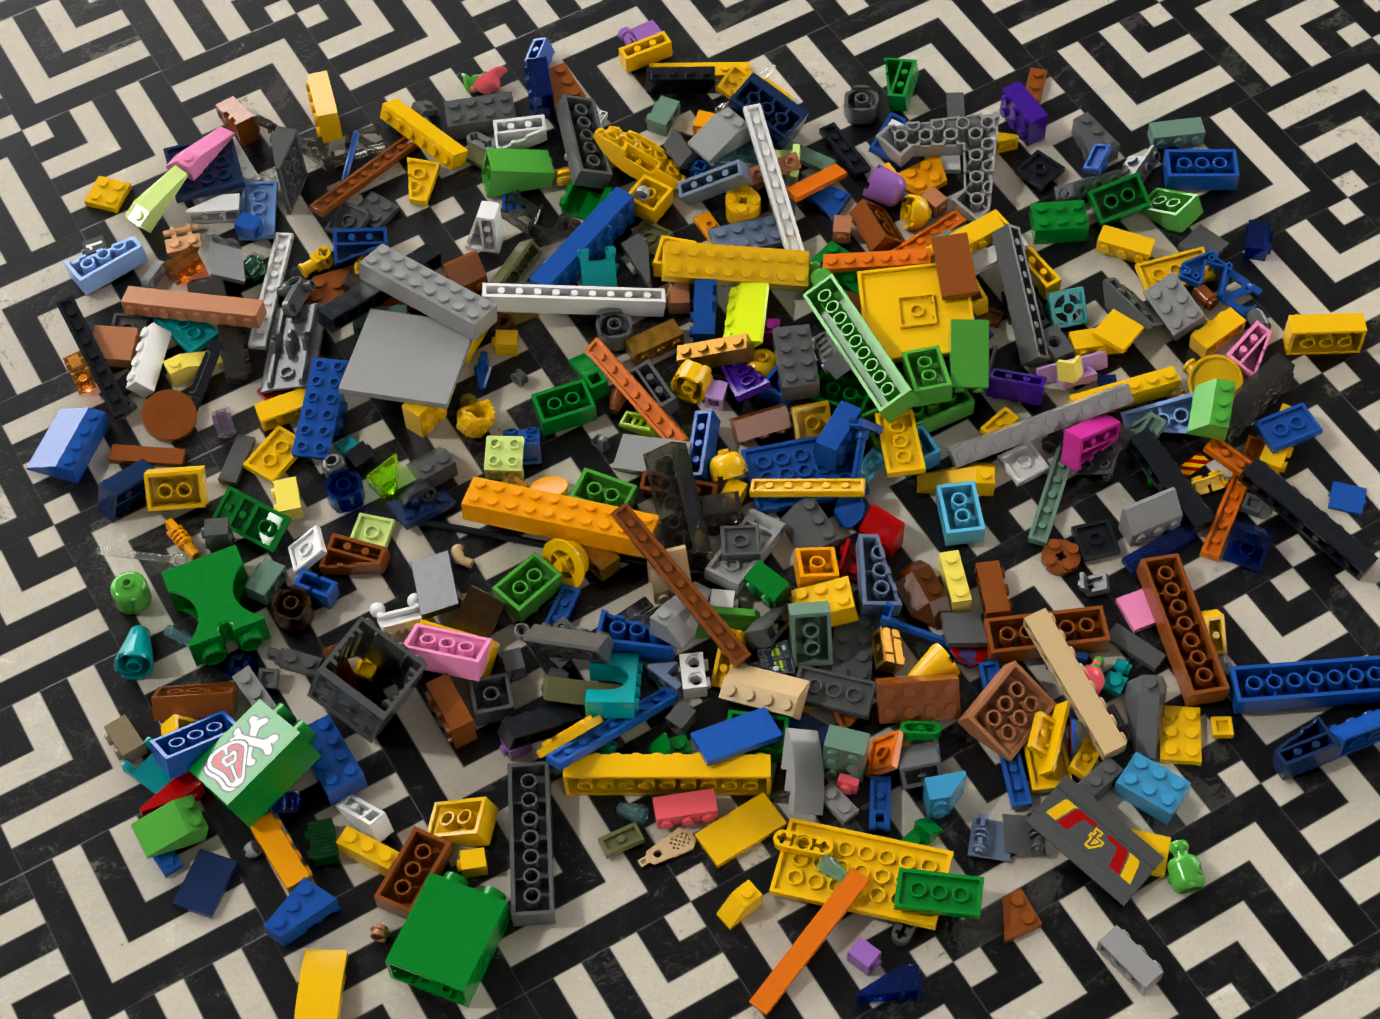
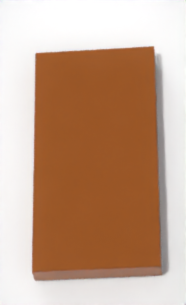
(954, 266)

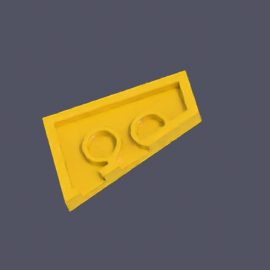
(421, 178)

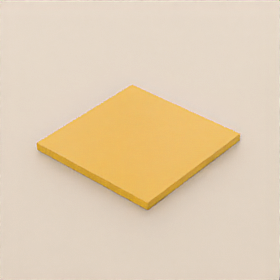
(908, 309)

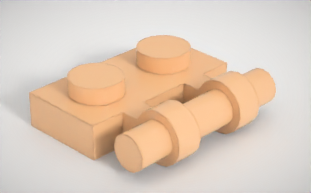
(177, 244)

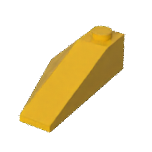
(981, 472)

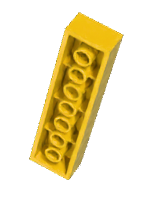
(735, 264)

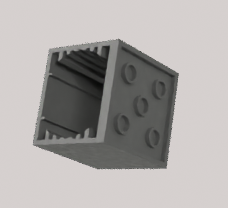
(349, 705)

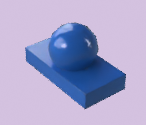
(1097, 159)

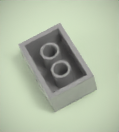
(1174, 306)

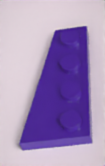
(744, 381)

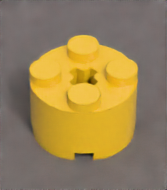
(742, 204)
(691, 381)

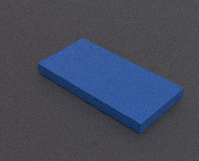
(736, 736)

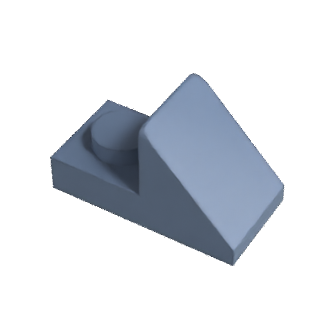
(664, 676)

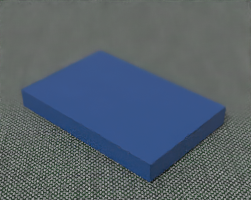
(1287, 427)

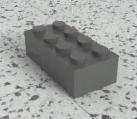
(477, 113)
(796, 362)

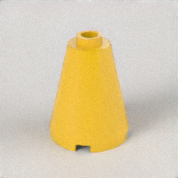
(935, 661)

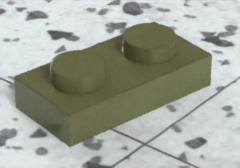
(621, 840)

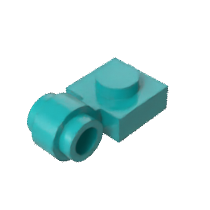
(1116, 681)

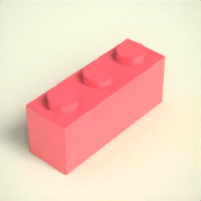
(685, 808)

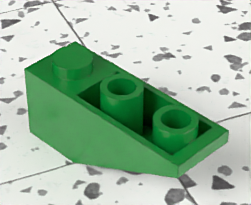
(594, 378)

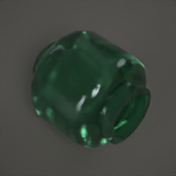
(254, 267)

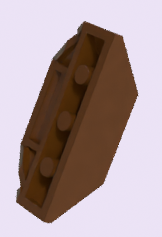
(922, 593)

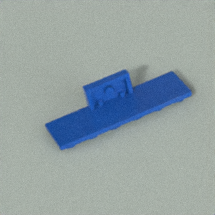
(321, 409)

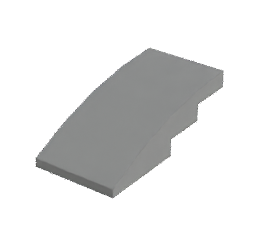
(804, 771)

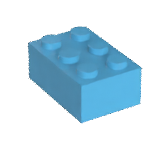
(1151, 788)

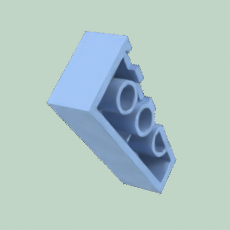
(106, 265)

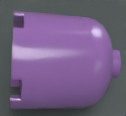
(885, 187)

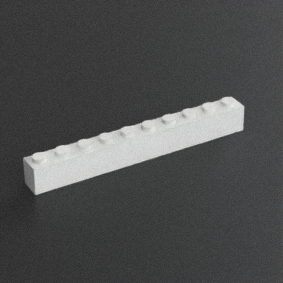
(575, 299)

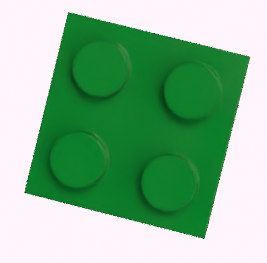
(767, 585)

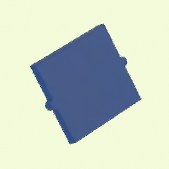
(1347, 498)

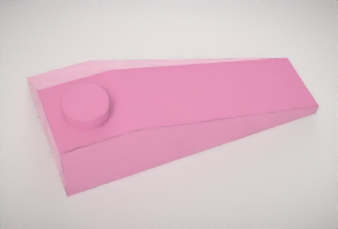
(201, 153)

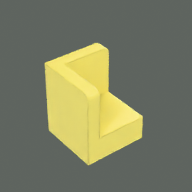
(1070, 370)

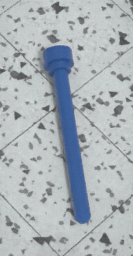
(350, 156)

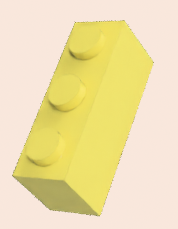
(954, 581)

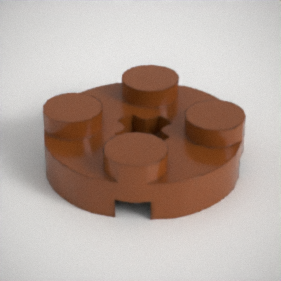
(1060, 547)

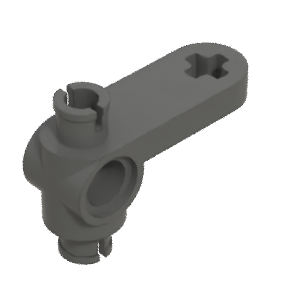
(295, 293)

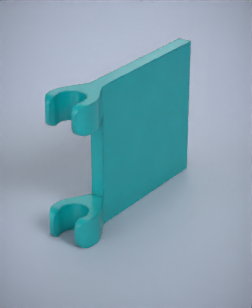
(598, 272)
(148, 773)

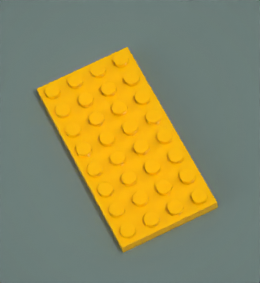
(869, 854)

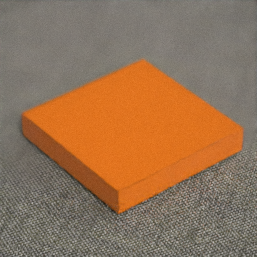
(884, 754)

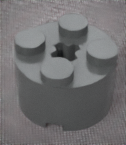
(861, 105)
(614, 329)

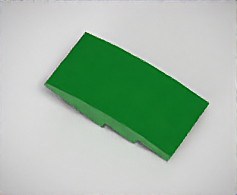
(252, 518)

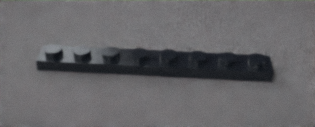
(94, 357)

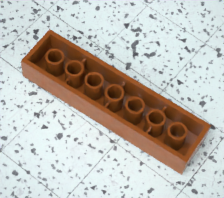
(1182, 630)

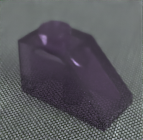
(223, 423)

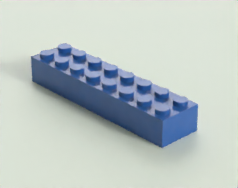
(594, 233)
(1305, 684)

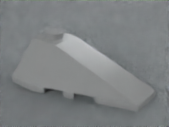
(674, 622)

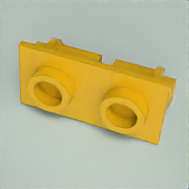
(1214, 479)

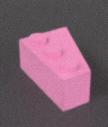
(1250, 349)

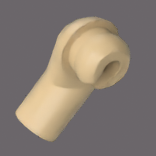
(459, 558)

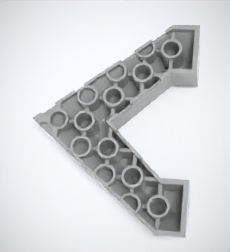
(968, 136)

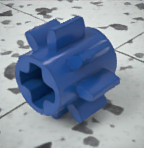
(699, 167)

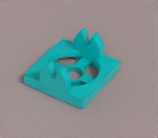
(1052, 297)

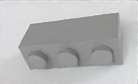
(1130, 960)

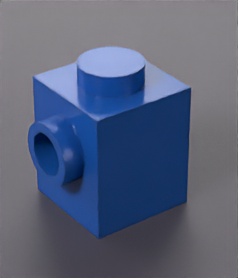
(249, 226)

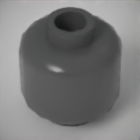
(333, 462)

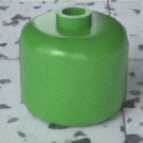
(131, 593)

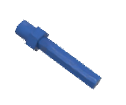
(482, 371)

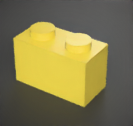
(288, 497)

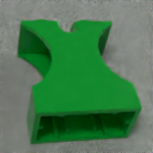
(212, 594)

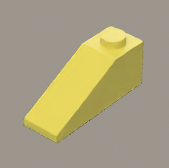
(185, 366)

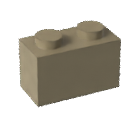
(125, 739)

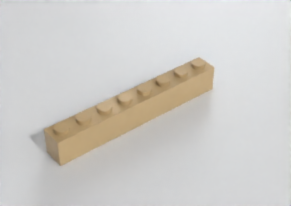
(1074, 684)

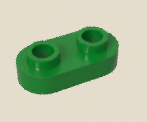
(921, 730)

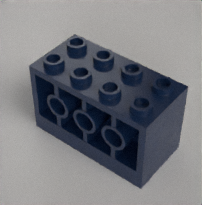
(781, 114)

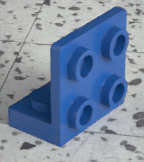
(532, 447)

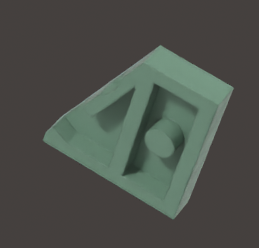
(1150, 420)

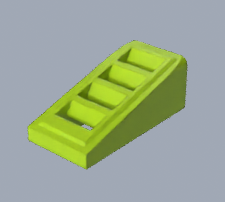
(646, 431)

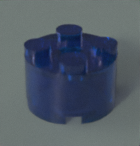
(344, 490)

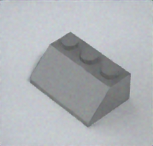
(1150, 517)

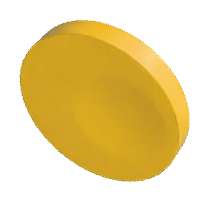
(1214, 367)

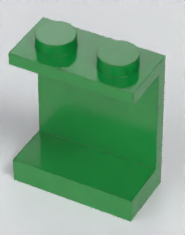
(581, 202)

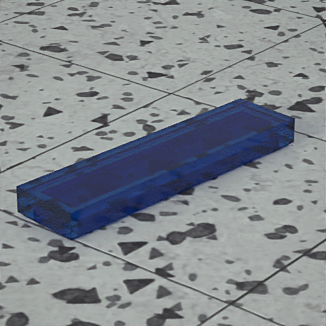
(1161, 546)

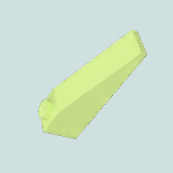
(154, 201)

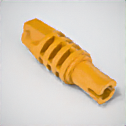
(182, 539)

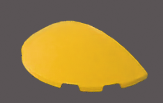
(637, 155)

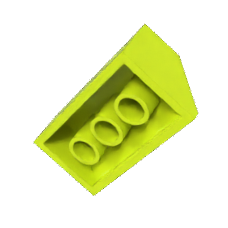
(747, 311)

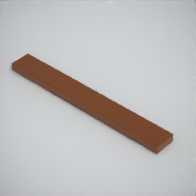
(362, 177)

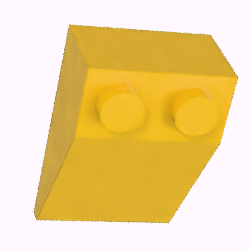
(464, 821)

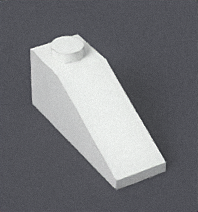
(218, 209)
(365, 817)

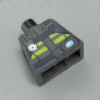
(775, 659)

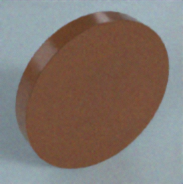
(169, 415)

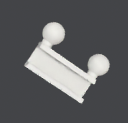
(397, 619)

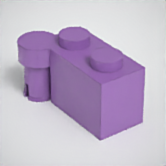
(638, 33)

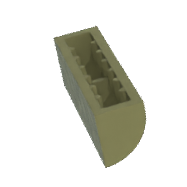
(518, 263)
(570, 690)

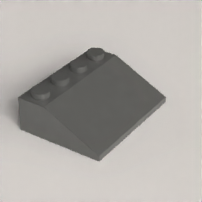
(289, 164)

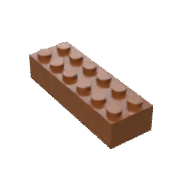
(1083, 627)

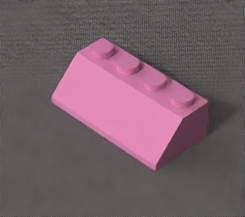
(450, 651)

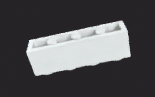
(148, 360)

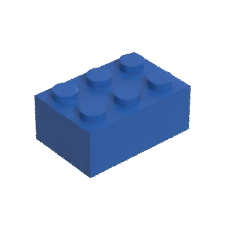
(837, 437)

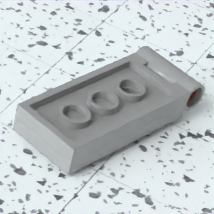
(731, 573)

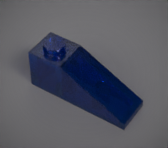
(898, 984)

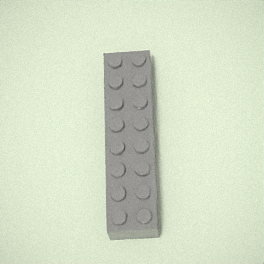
(428, 292)

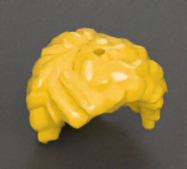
(476, 419)

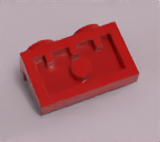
(847, 565)

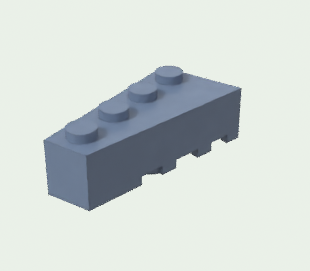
(874, 577)

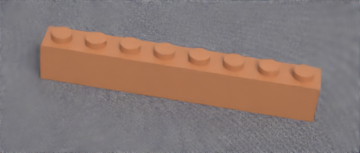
(194, 307)

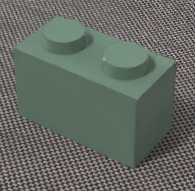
(663, 115)
(265, 581)

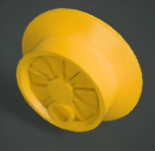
(568, 559)

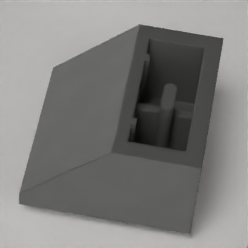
(918, 763)

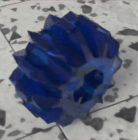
(287, 803)

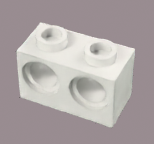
(691, 675)

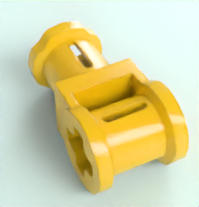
(317, 261)

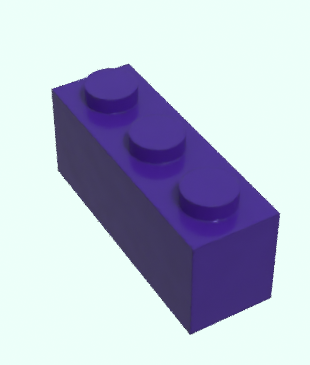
(1016, 386)

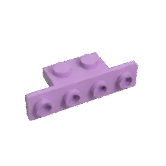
(1090, 364)

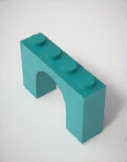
(616, 702)

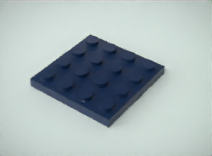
(219, 176)

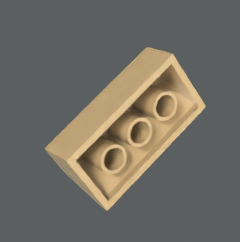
(765, 688)

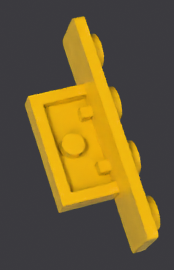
(1047, 736)

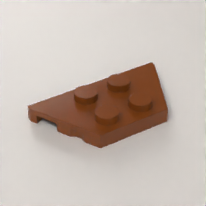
(328, 286)

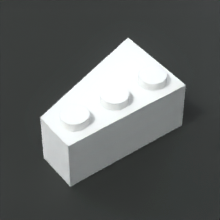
(487, 229)

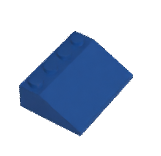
(70, 443)

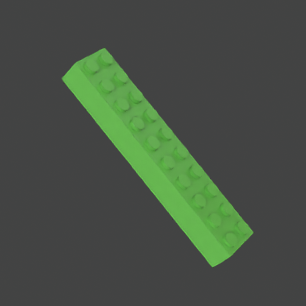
(861, 348)

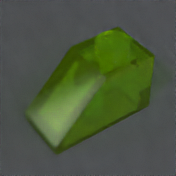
(385, 477)

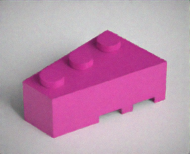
(1087, 438)

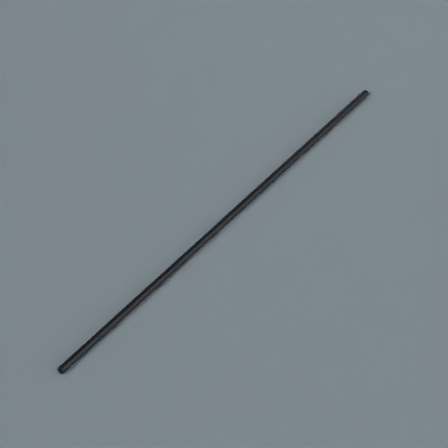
(523, 540)

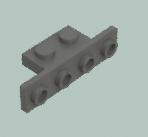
(1141, 163)
(1078, 189)

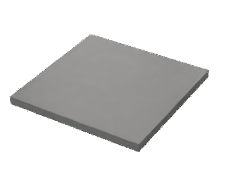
(405, 360)

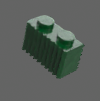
(323, 842)

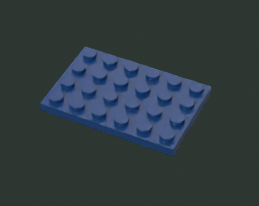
(791, 461)

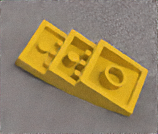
(735, 78)
(321, 984)

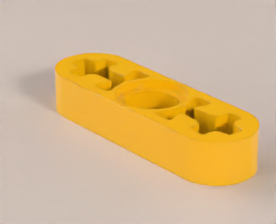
(789, 835)

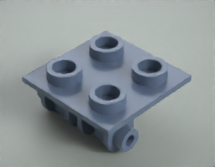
(987, 839)

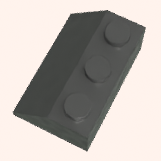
(810, 526)

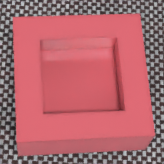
(848, 784)

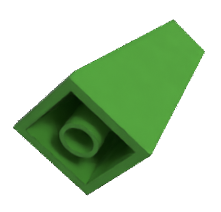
(516, 170)
(969, 354)

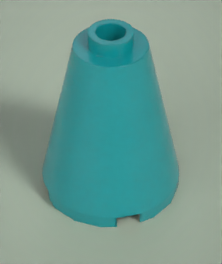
(135, 654)

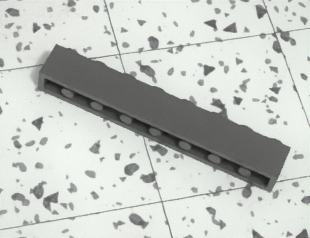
(1020, 296)

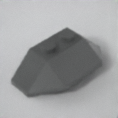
(1128, 303)

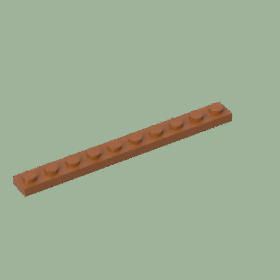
(680, 584)

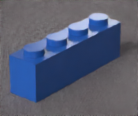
(704, 441)

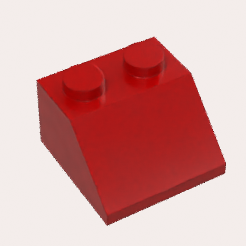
(886, 526)

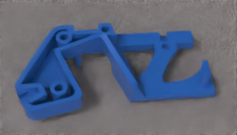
(1193, 272)

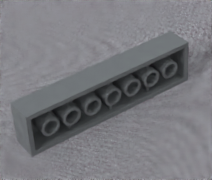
(531, 844)

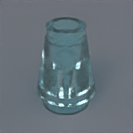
(633, 812)
(831, 868)

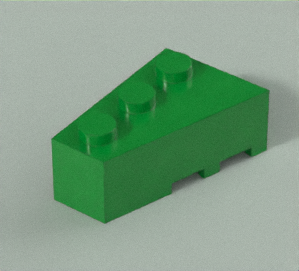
(901, 81)

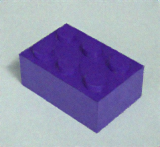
(1023, 113)

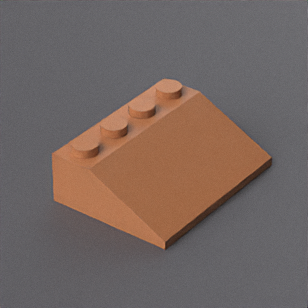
(1006, 711)

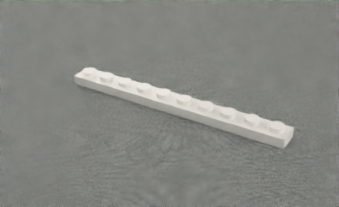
(772, 177)

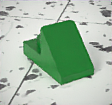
(676, 744)
(924, 832)

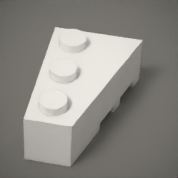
(520, 132)

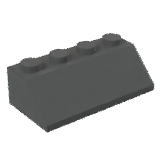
(570, 643)

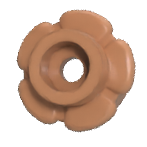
(380, 933)

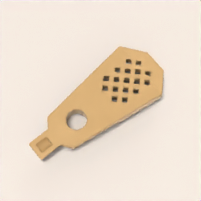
(666, 849)

